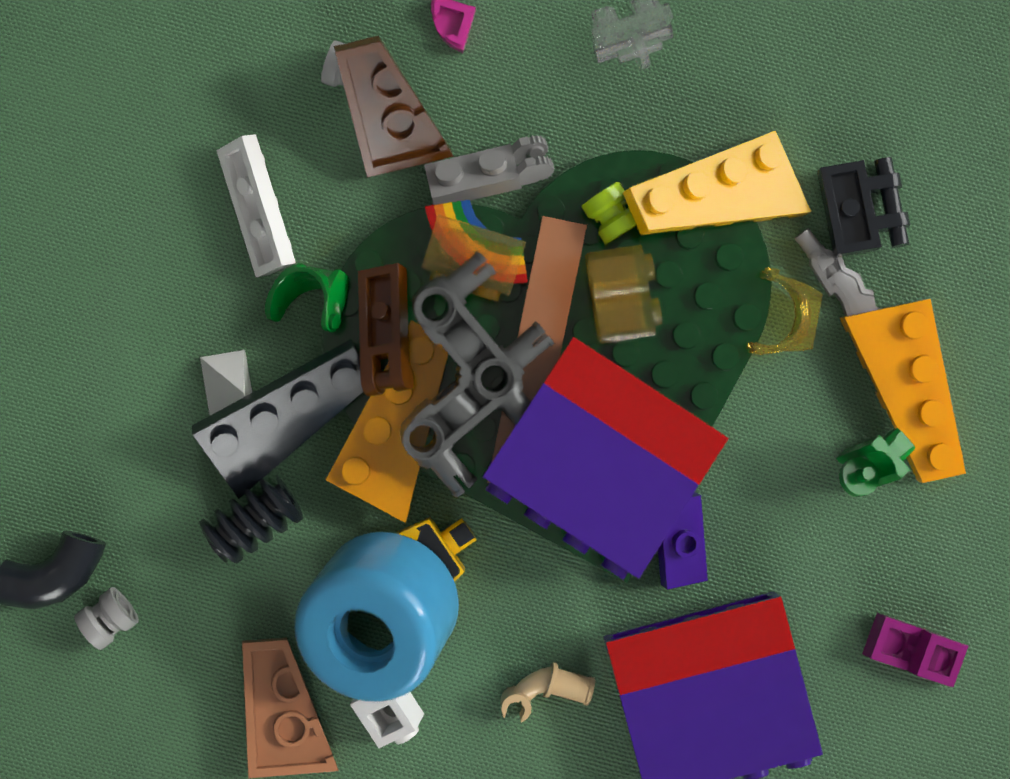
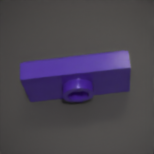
(683, 549)

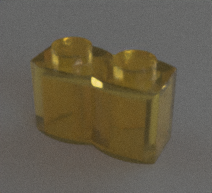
(621, 293)

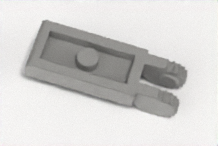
(489, 171)

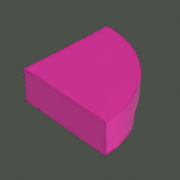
(452, 22)

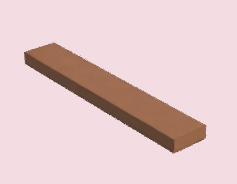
(548, 302)

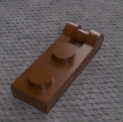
(384, 329)

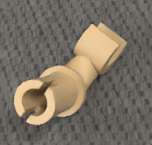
(548, 681)

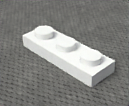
(255, 205)

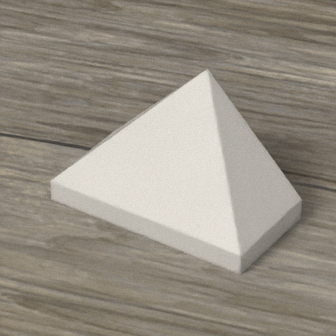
(225, 379)

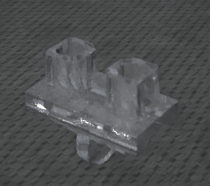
(633, 35)

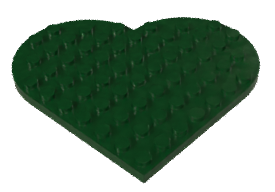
(702, 280)

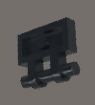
(851, 210)

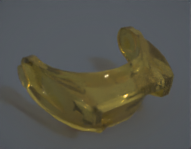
(807, 308)

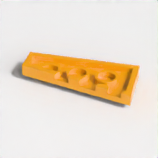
(907, 368)
(373, 457)

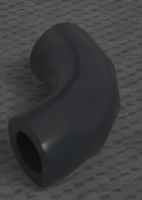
(54, 578)

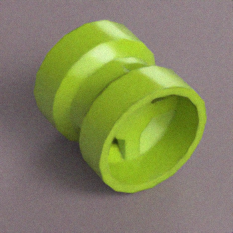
(610, 210)

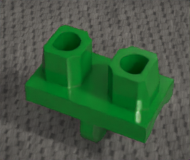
(874, 463)

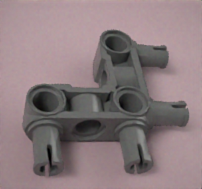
(465, 399)

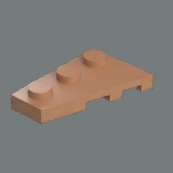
(279, 714)

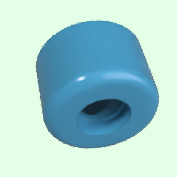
(398, 584)

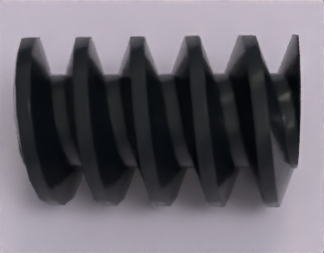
(252, 521)

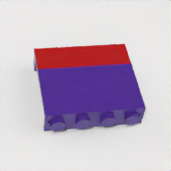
(604, 460)
(715, 693)

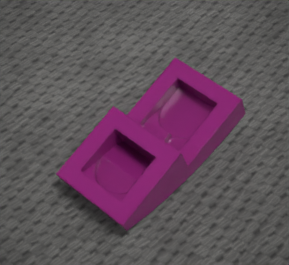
(915, 650)

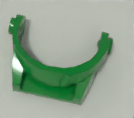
(301, 279)

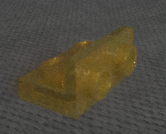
(457, 241)

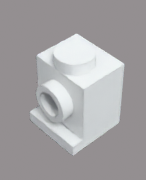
(390, 719)

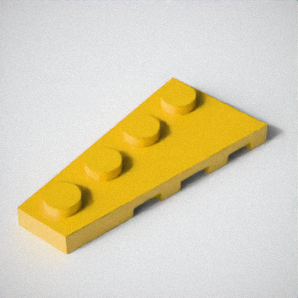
(725, 188)

